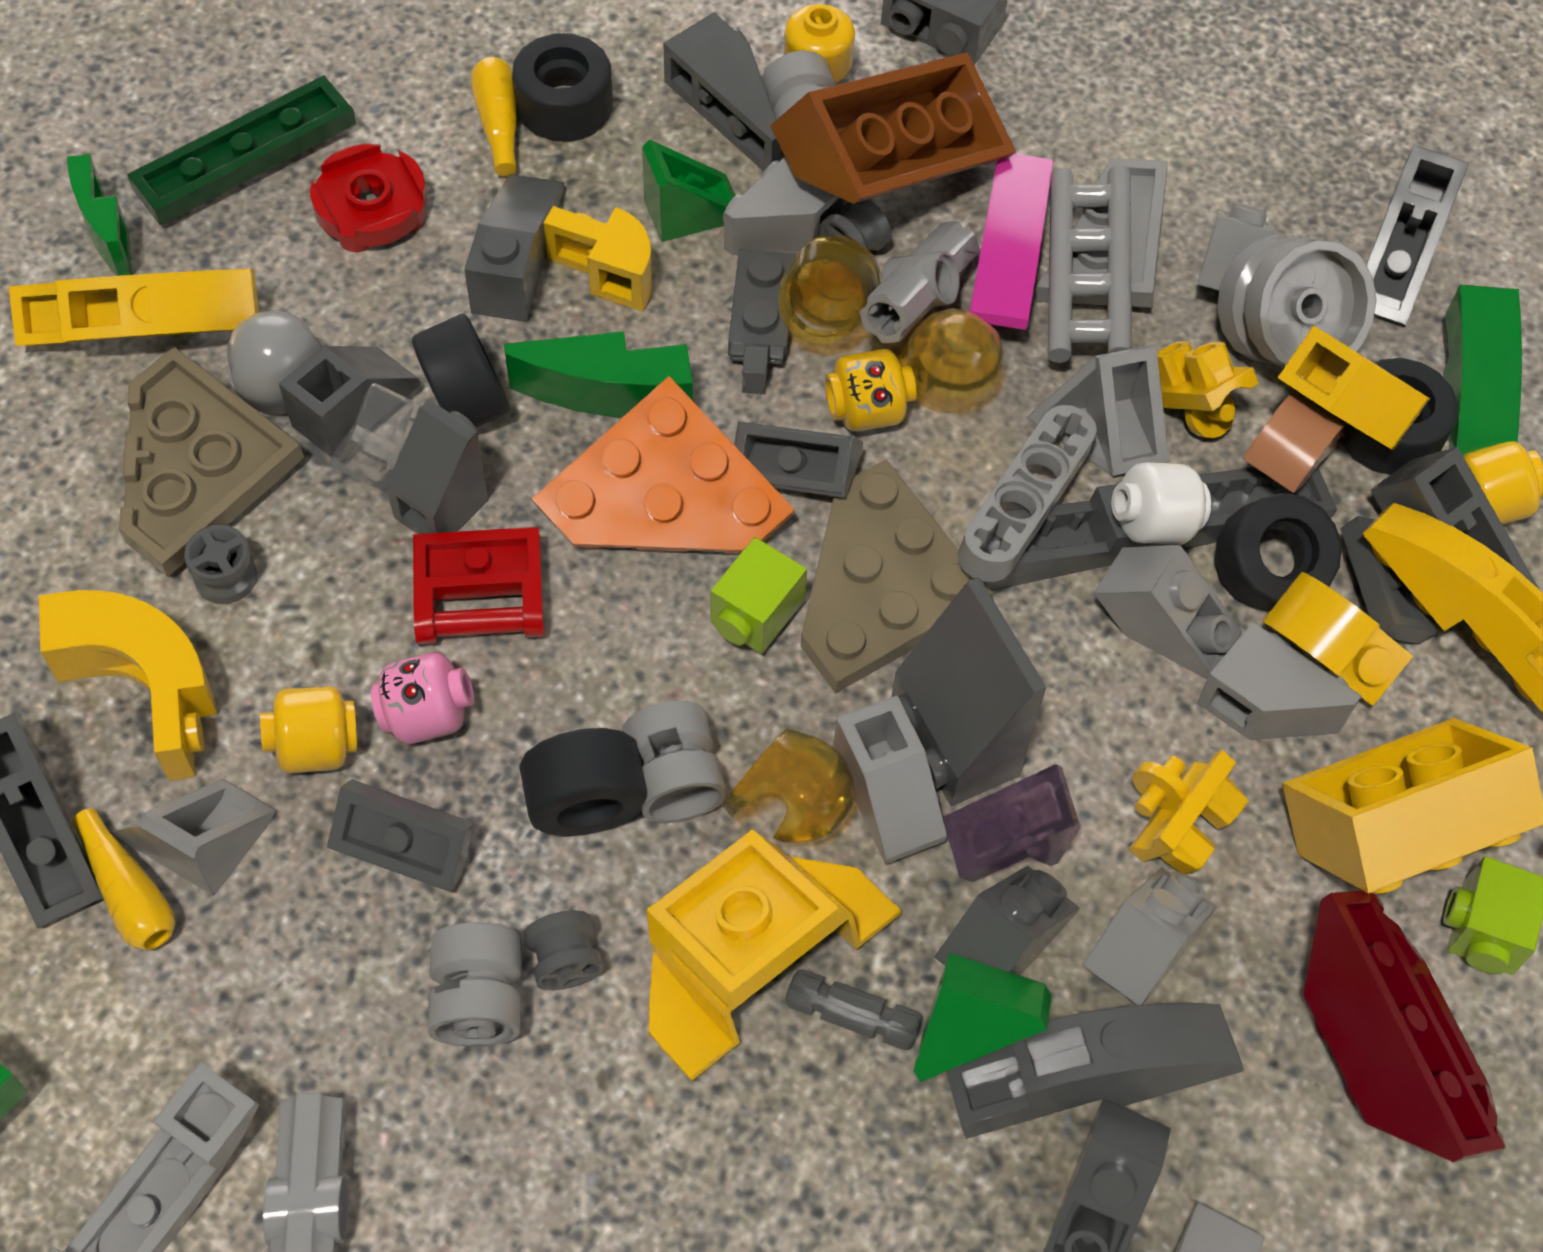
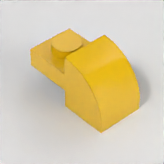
(611, 252)
(1338, 637)

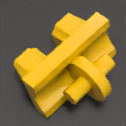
(1202, 385)
(1200, 790)

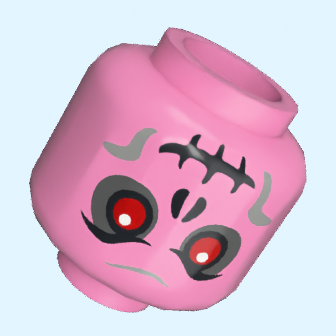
(421, 698)

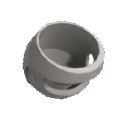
(264, 353)

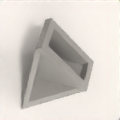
(1126, 404)
(200, 833)

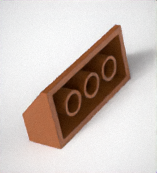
(893, 130)

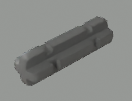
(853, 1009)

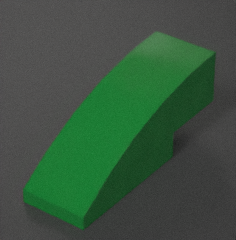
(1484, 365)
(594, 372)

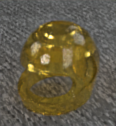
(828, 287)
(953, 360)
(809, 780)

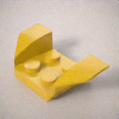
(739, 929)

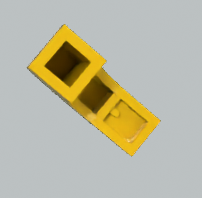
(125, 637)

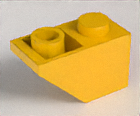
(1353, 387)

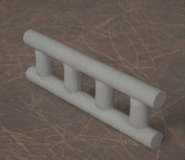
(1114, 284)

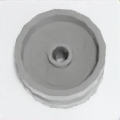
(1285, 288)

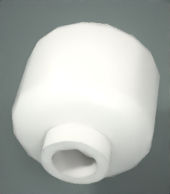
(1161, 503)

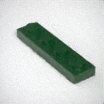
(241, 149)

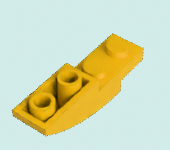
(132, 306)
(1465, 580)

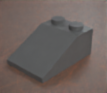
(971, 696)

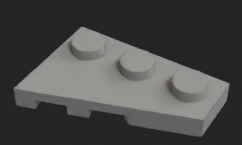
(1147, 207)

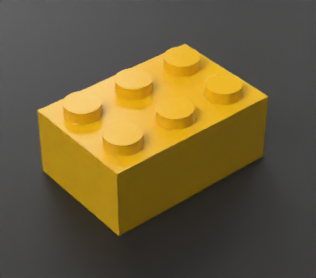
(1415, 804)

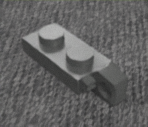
(756, 324)

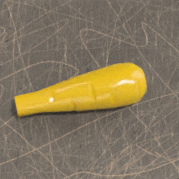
(497, 110)
(129, 894)

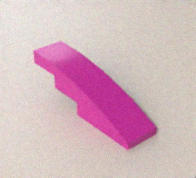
(1012, 241)

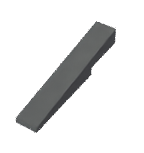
(1090, 537)

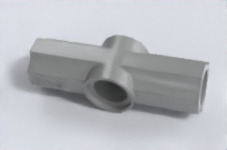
(919, 282)
(309, 1196)

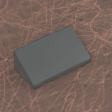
(801, 458)

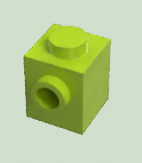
(757, 596)
(1495, 916)

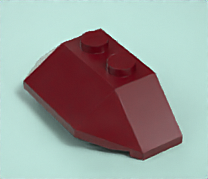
(1395, 1033)

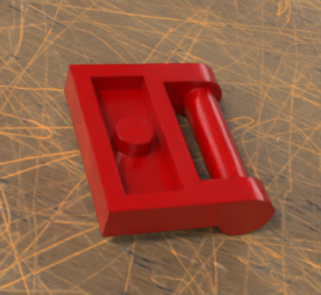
(477, 566)

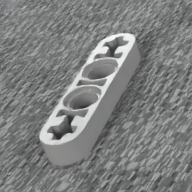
(1025, 489)

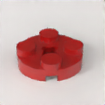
(370, 222)

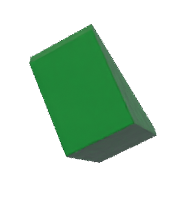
(682, 192)
(977, 1014)

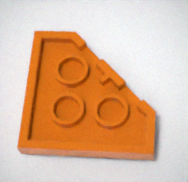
(663, 485)

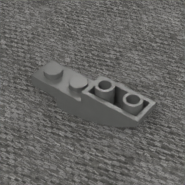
(1095, 1056)

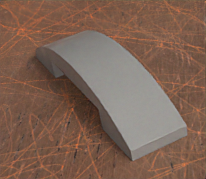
(173, 1171)

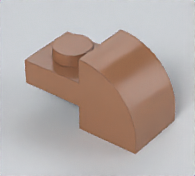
(1295, 441)

